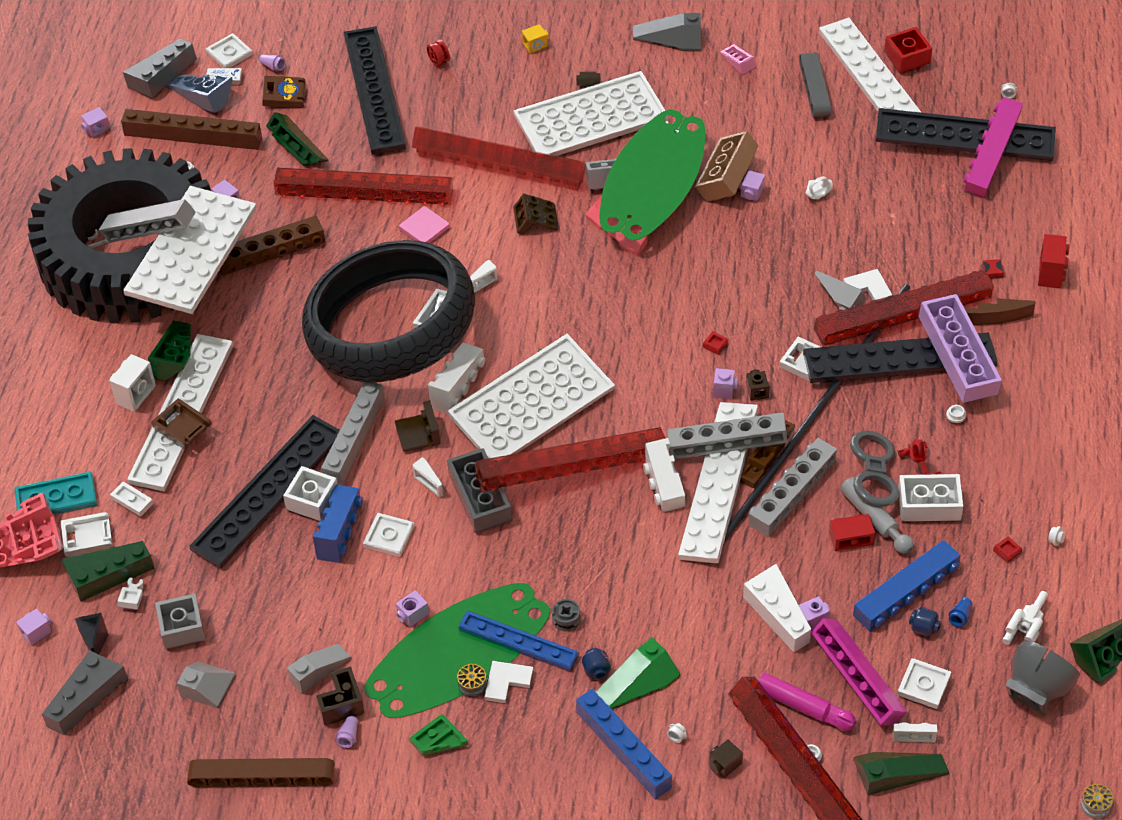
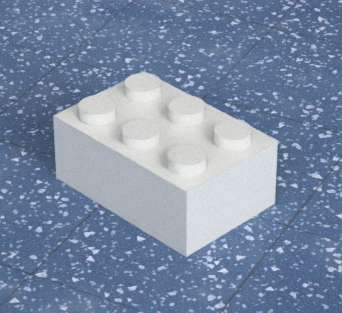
(930, 497)

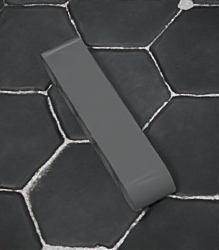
(814, 84)

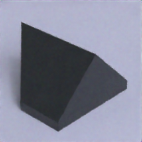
(93, 631)

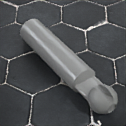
(879, 517)

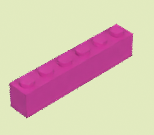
(993, 146)
(859, 672)

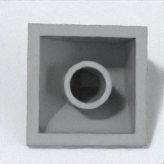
(205, 683)

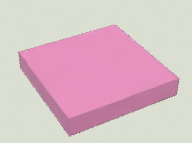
(424, 225)

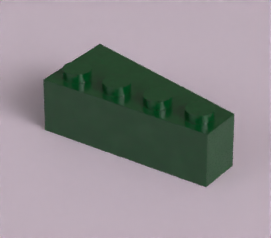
(106, 568)

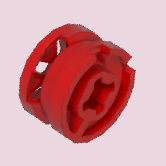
(438, 52)

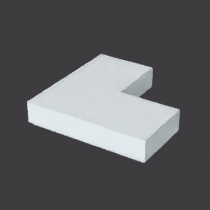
(871, 282)
(502, 676)

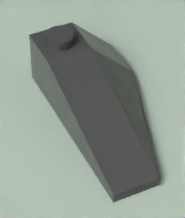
(676, 31)

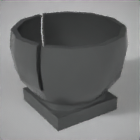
(1037, 679)

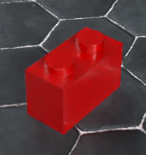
(851, 532)

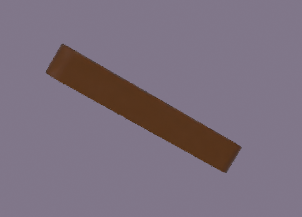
(261, 772)

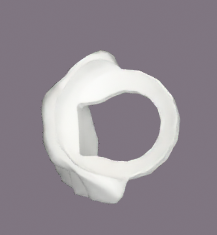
(817, 188)

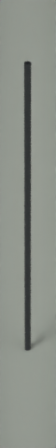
(792, 443)

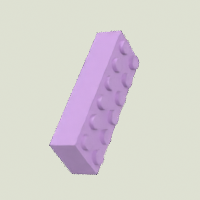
(960, 348)

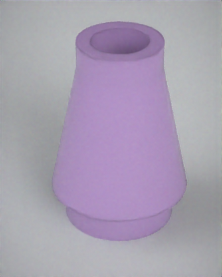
(274, 62)
(347, 733)

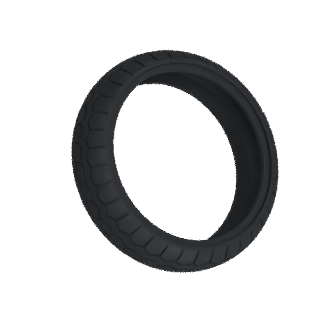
(407, 352)

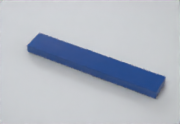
(518, 640)

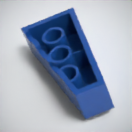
(337, 524)

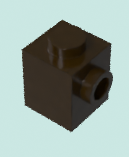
(725, 758)

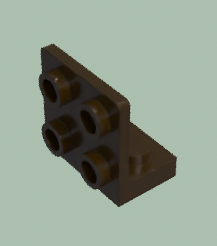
(535, 211)
(418, 430)

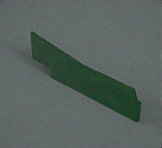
(294, 140)

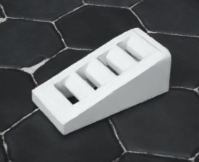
(484, 275)
(426, 476)

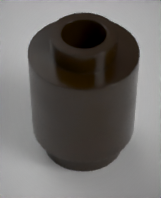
(588, 79)

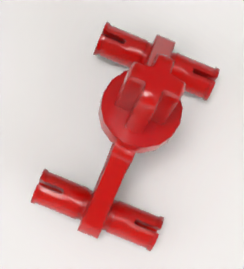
(918, 454)

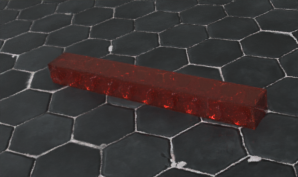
(498, 154)
(363, 186)
(899, 307)
(564, 459)
(791, 751)

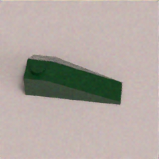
(171, 351)
(1099, 651)
(892, 770)

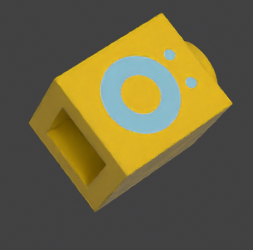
(535, 38)

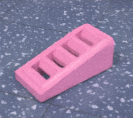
(739, 60)

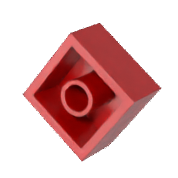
(908, 49)
(1053, 261)

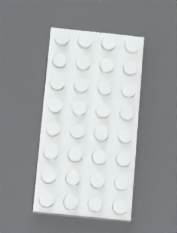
(589, 115)
(188, 259)
(531, 399)

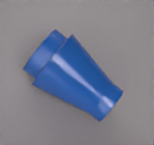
(960, 613)

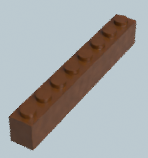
(191, 129)

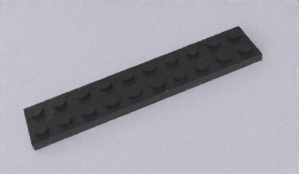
(374, 90)
(960, 133)
(878, 359)
(264, 492)

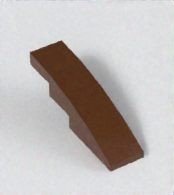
(1004, 311)
(761, 460)

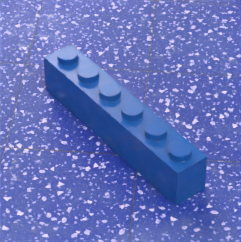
(906, 585)
(624, 743)

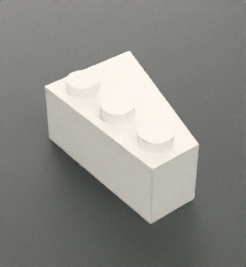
(663, 476)

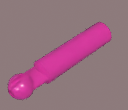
(807, 703)

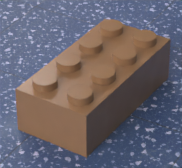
(726, 166)

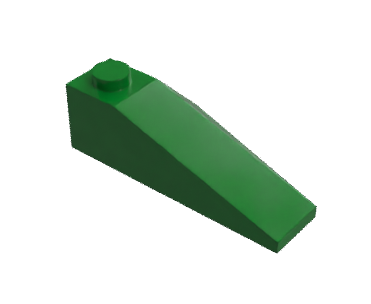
(641, 673)

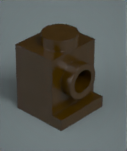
(757, 381)

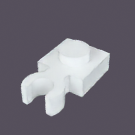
(131, 596)

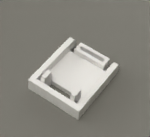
(799, 367)
(91, 534)

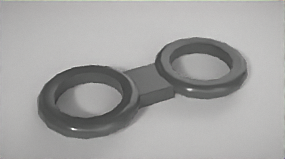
(874, 468)

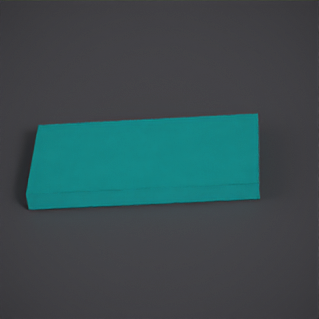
(62, 493)

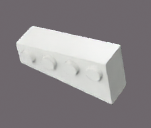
(456, 377)
(778, 608)

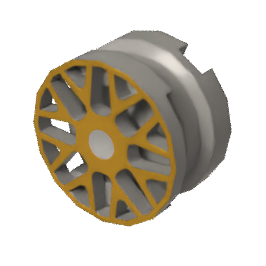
(1096, 802)

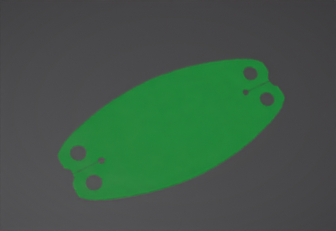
(652, 174)
(436, 650)

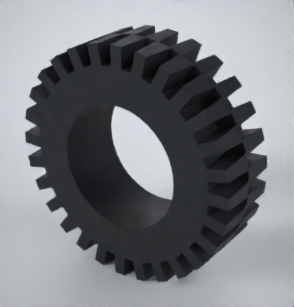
(79, 206)

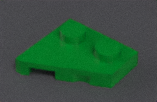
(438, 737)

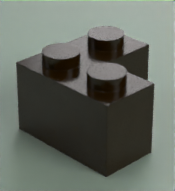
(342, 701)

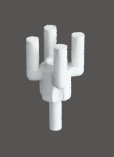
(1026, 620)

